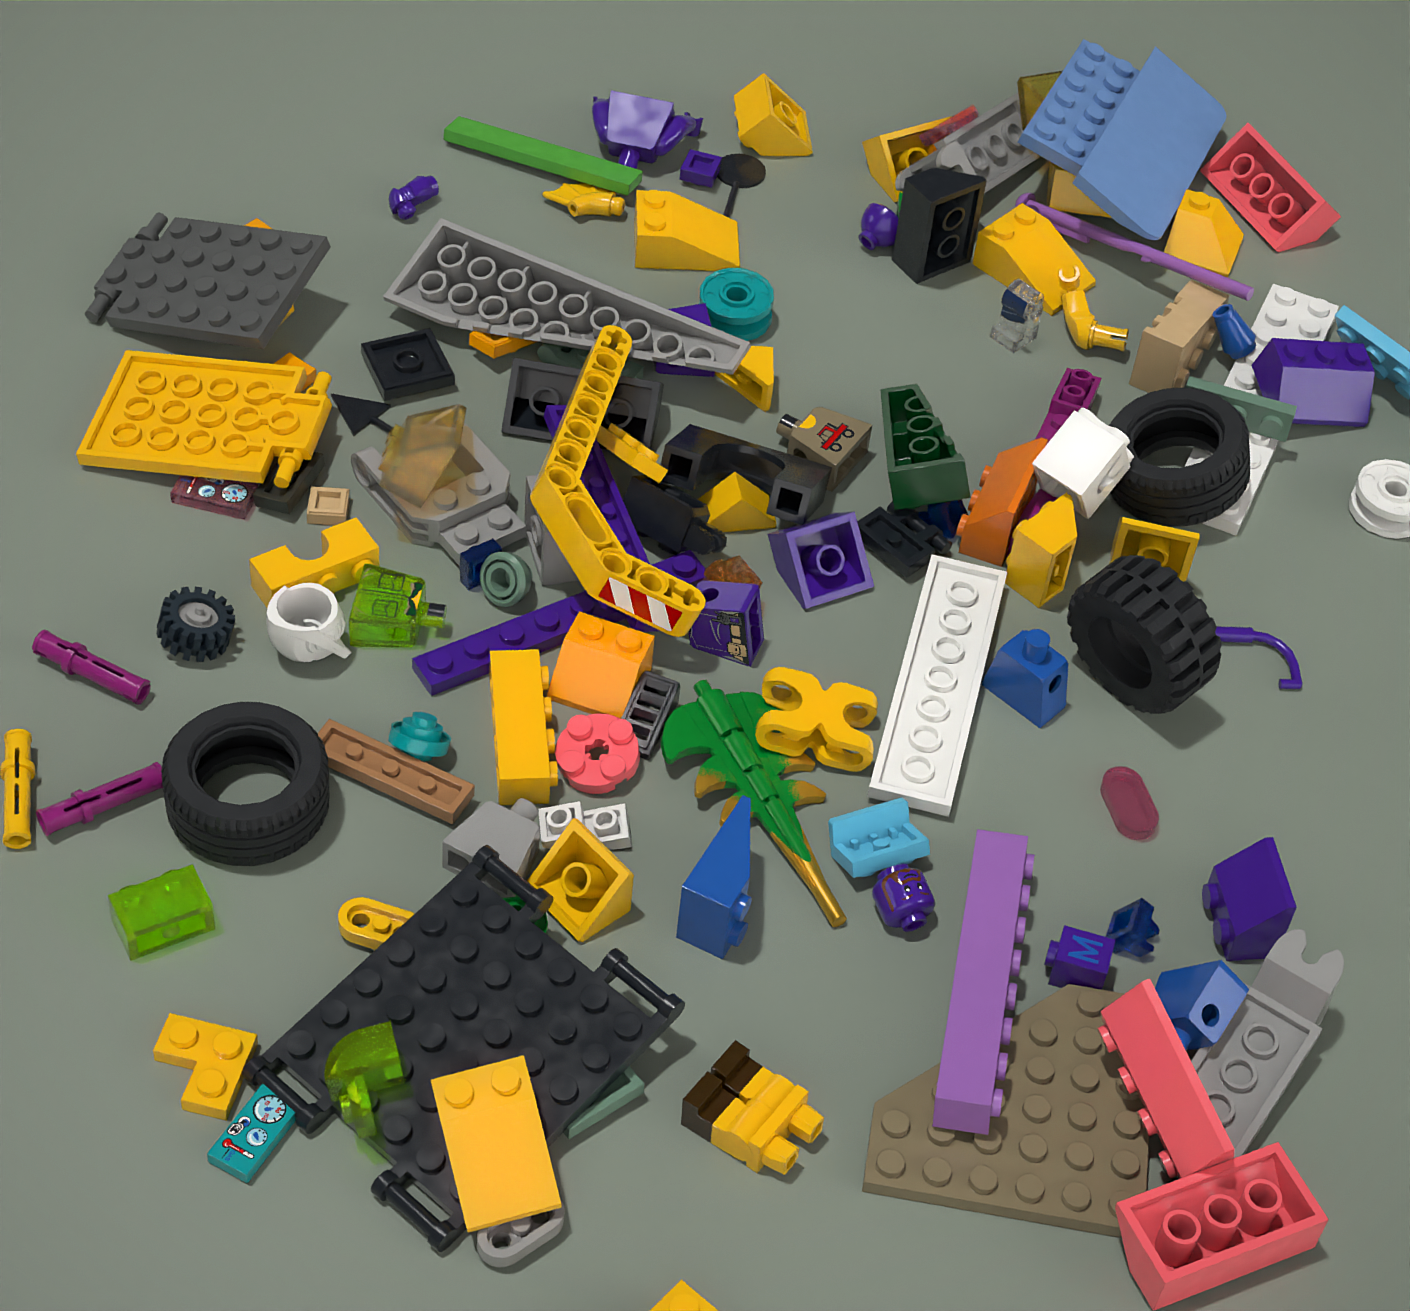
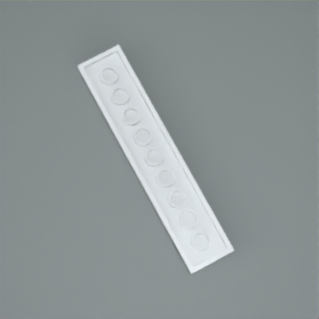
(1285, 316)

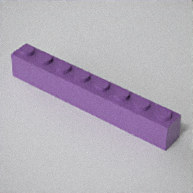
(981, 984)

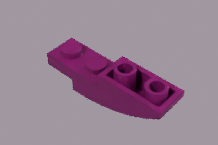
(1074, 392)

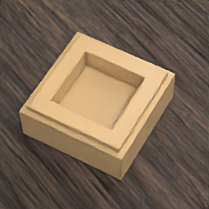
(328, 505)

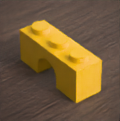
(341, 565)

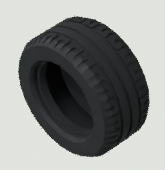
(1192, 492)
(252, 831)

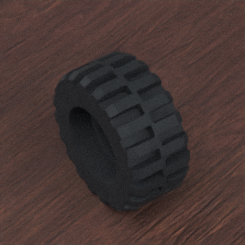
(1144, 634)

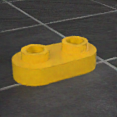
(380, 918)

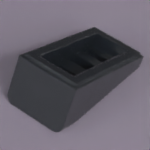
(657, 693)

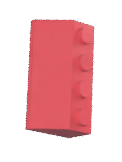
(1269, 191)
(1165, 1081)
(1218, 1225)

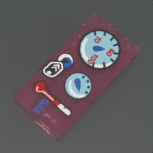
(214, 495)

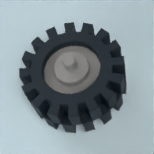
(195, 624)

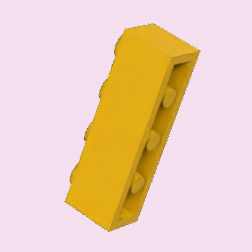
(520, 727)

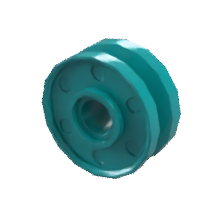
(738, 302)

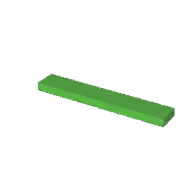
(543, 155)

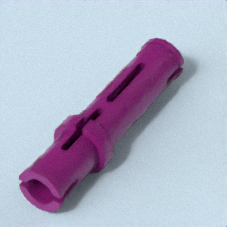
(77, 660)
(85, 805)

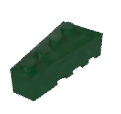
(918, 452)

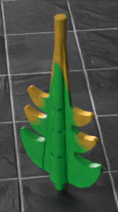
(727, 731)

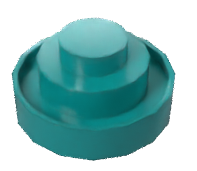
(420, 736)

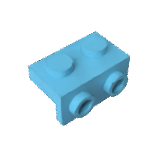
(876, 838)

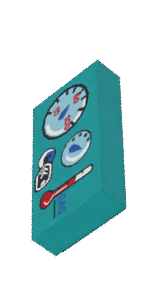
(252, 1135)

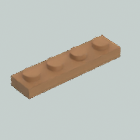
(395, 772)

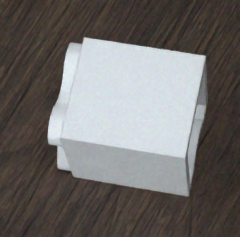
(1084, 461)

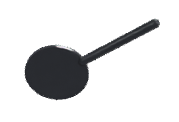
(740, 172)

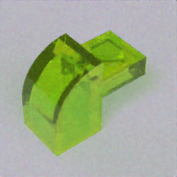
(362, 1064)

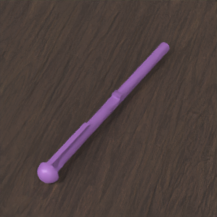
(1084, 231)

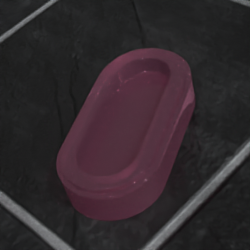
(1129, 803)

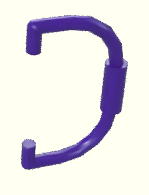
(1247, 635)

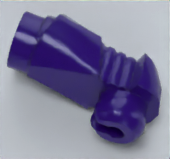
(404, 200)

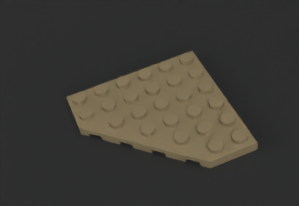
(1062, 1138)

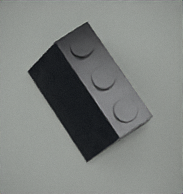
(937, 222)

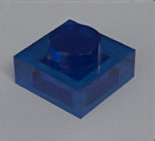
(472, 560)

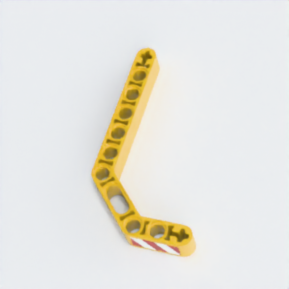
(576, 520)

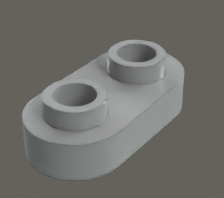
(521, 1236)

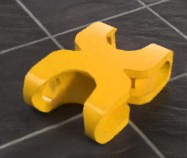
(817, 719)

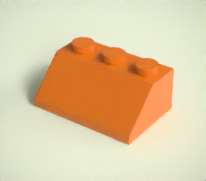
(1000, 503)

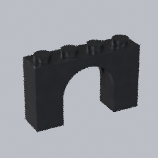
(702, 454)

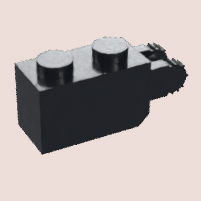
(671, 517)

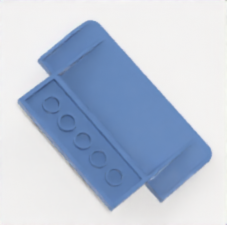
(1127, 134)

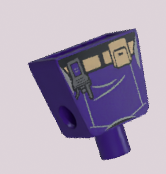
(729, 621)

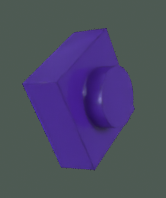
(700, 168)

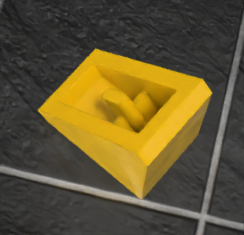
(754, 377)
(737, 505)

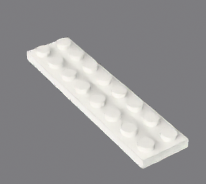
(938, 685)

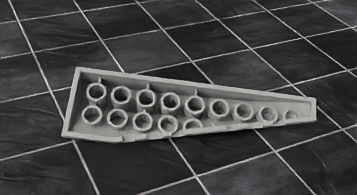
(504, 291)

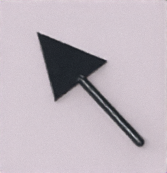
(361, 412)

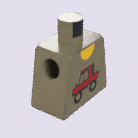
(828, 440)

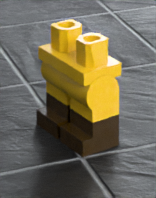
(750, 1111)

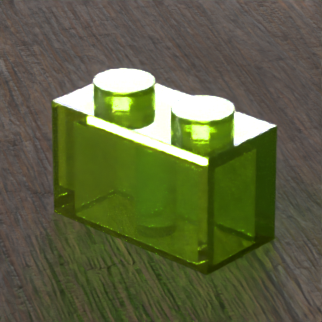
(161, 912)

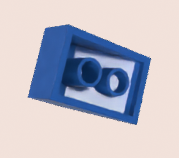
(717, 888)

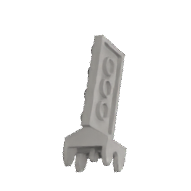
(981, 147)
(1268, 1037)

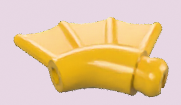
(587, 200)

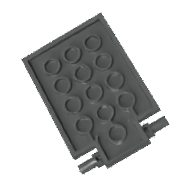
(207, 280)

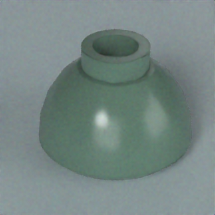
(505, 578)

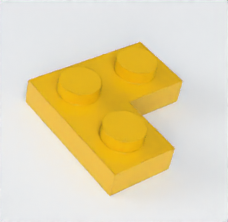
(213, 1054)

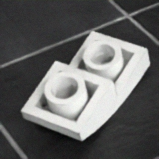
(606, 823)

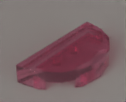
(949, 125)

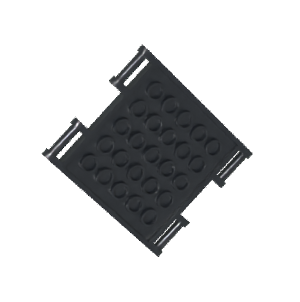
(464, 991)

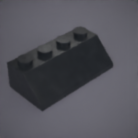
(537, 384)

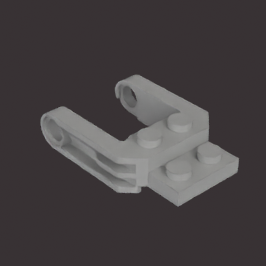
(456, 513)

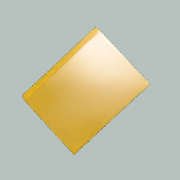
(586, 882)

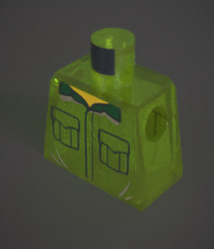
(391, 609)

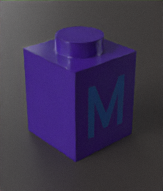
(1079, 958)

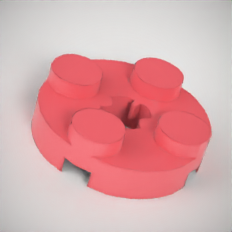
(591, 732)

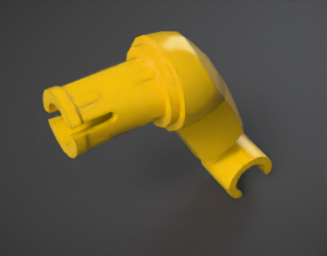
(1080, 321)

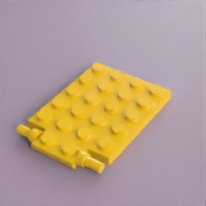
(206, 418)

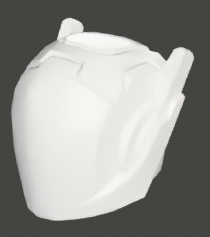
(306, 623)

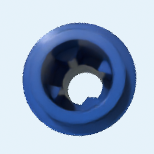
(1234, 333)

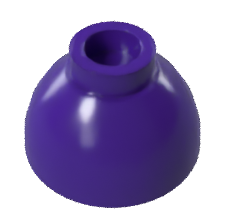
(878, 226)

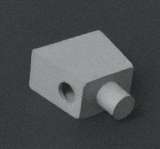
(505, 830)

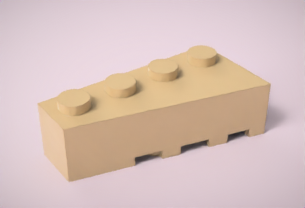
(1177, 339)

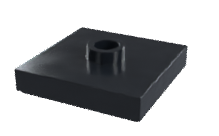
(407, 364)

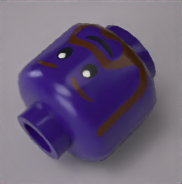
(903, 897)

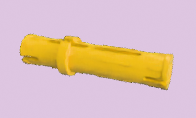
(17, 826)

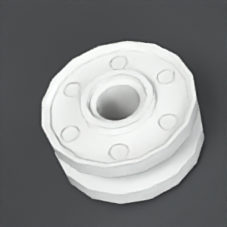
(1383, 498)

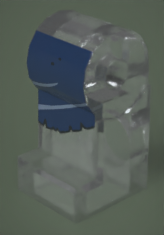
(1019, 316)

